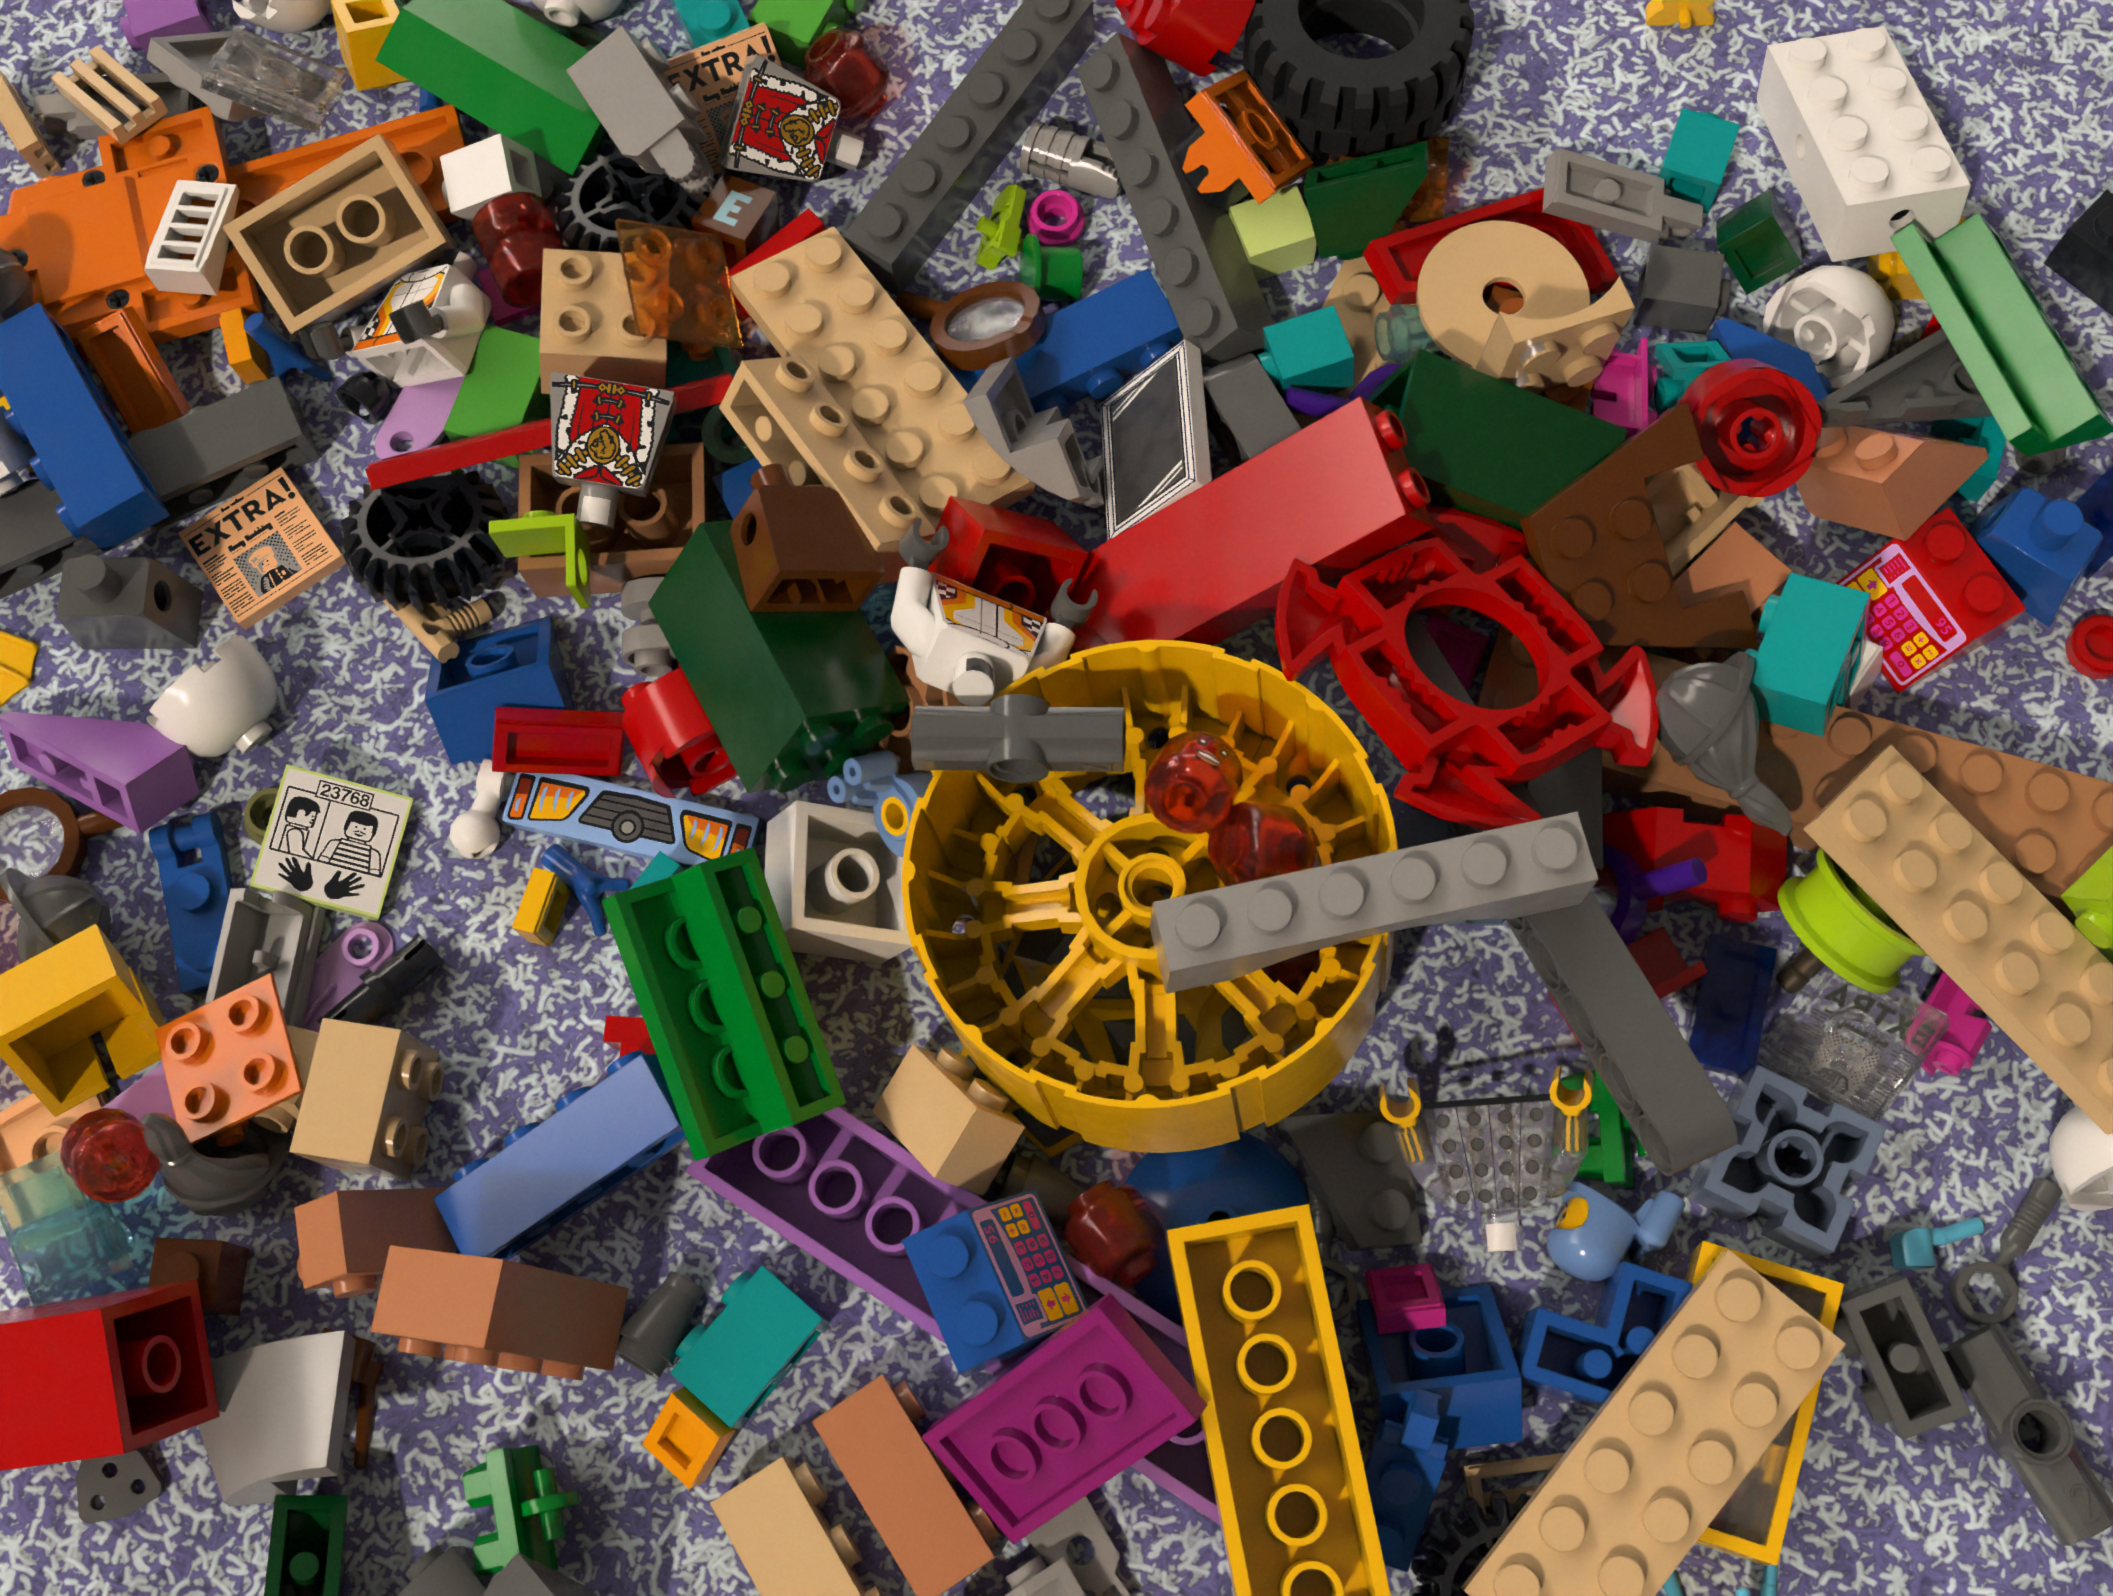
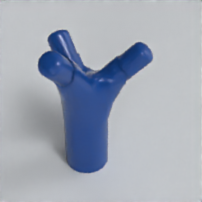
(281, 351)
(583, 882)

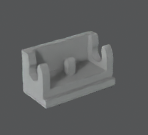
(267, 938)

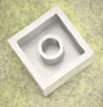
(835, 883)

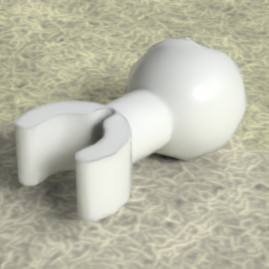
(476, 830)

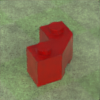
(1740, 858)

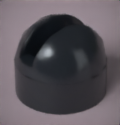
(367, 390)

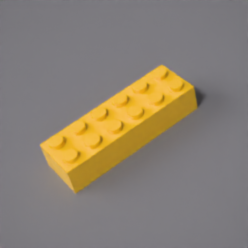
(1276, 1408)

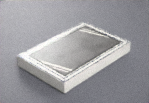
(1155, 439)

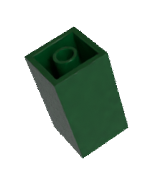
(1489, 441)
(778, 687)

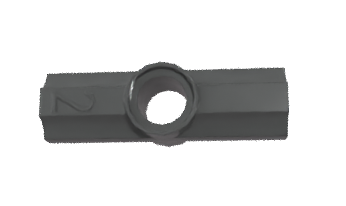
(1018, 738)
(2055, 1470)

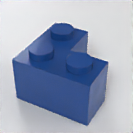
(1591, 1360)

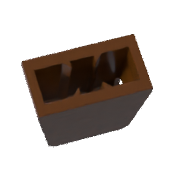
(801, 548)

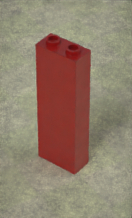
(1222, 552)

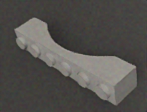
(1276, 918)

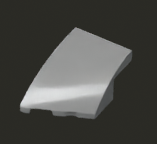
(1034, 443)
(279, 1415)

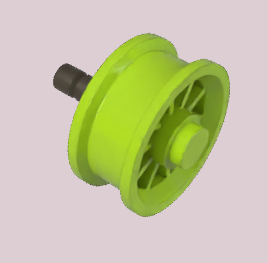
(1841, 931)

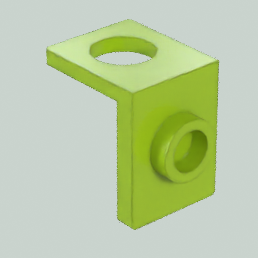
(549, 533)

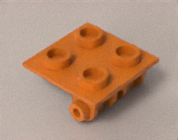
(229, 1062)

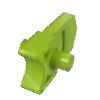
(1002, 230)

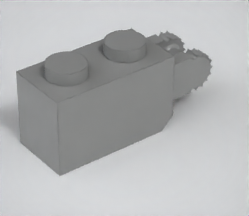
(643, 109)

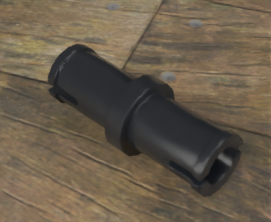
(388, 984)

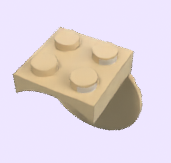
(1553, 335)

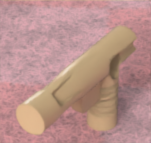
(439, 627)

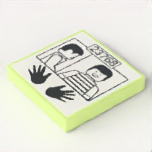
(331, 842)

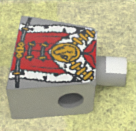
(784, 126)
(606, 440)

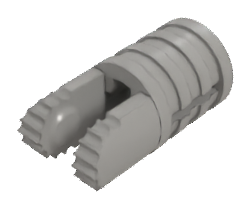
(1070, 160)

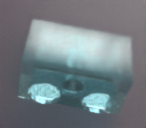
(58, 1231)

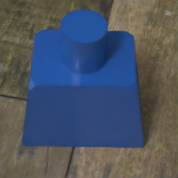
(2037, 548)

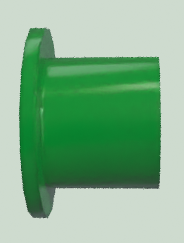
(1051, 270)

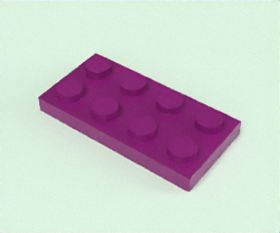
(1064, 1419)

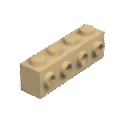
(797, 423)

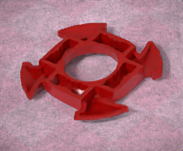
(1454, 750)

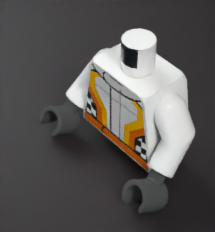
(419, 331)
(969, 638)

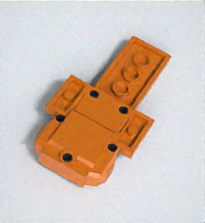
(92, 229)

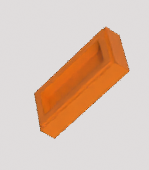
(132, 371)

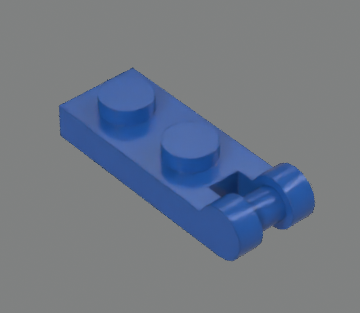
(193, 894)

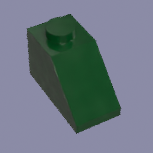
(1362, 198)
(307, 1546)

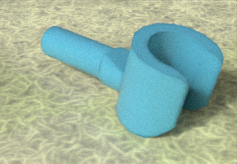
(1915, 1247)

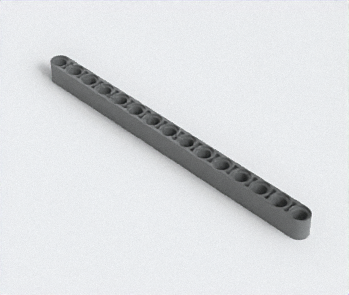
(1572, 947)

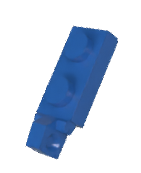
(1404, 1476)

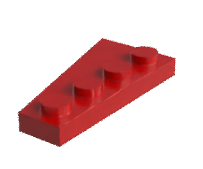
(1400, 256)

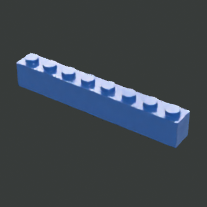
(1079, 355)

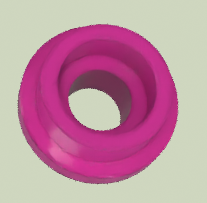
(1056, 204)

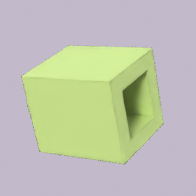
(1275, 233)

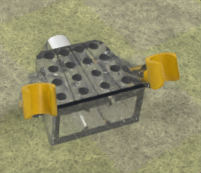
(1494, 1152)

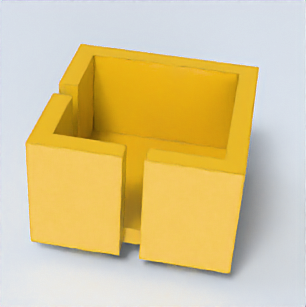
(55, 1007)

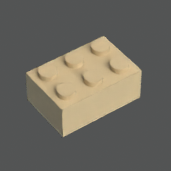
(340, 235)

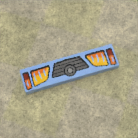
(626, 819)

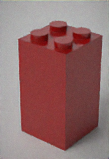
(102, 1374)

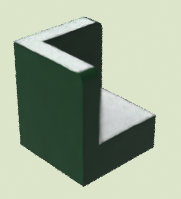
(1758, 242)

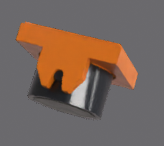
(1238, 145)

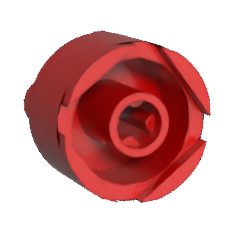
(1189, 29)
(1782, 427)
(674, 736)

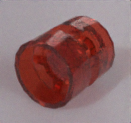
(512, 239)

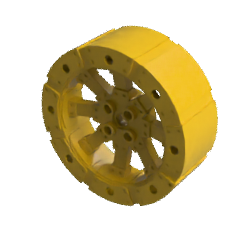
(975, 823)

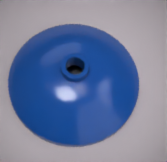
(1192, 1185)

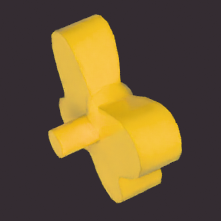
(1685, 12)

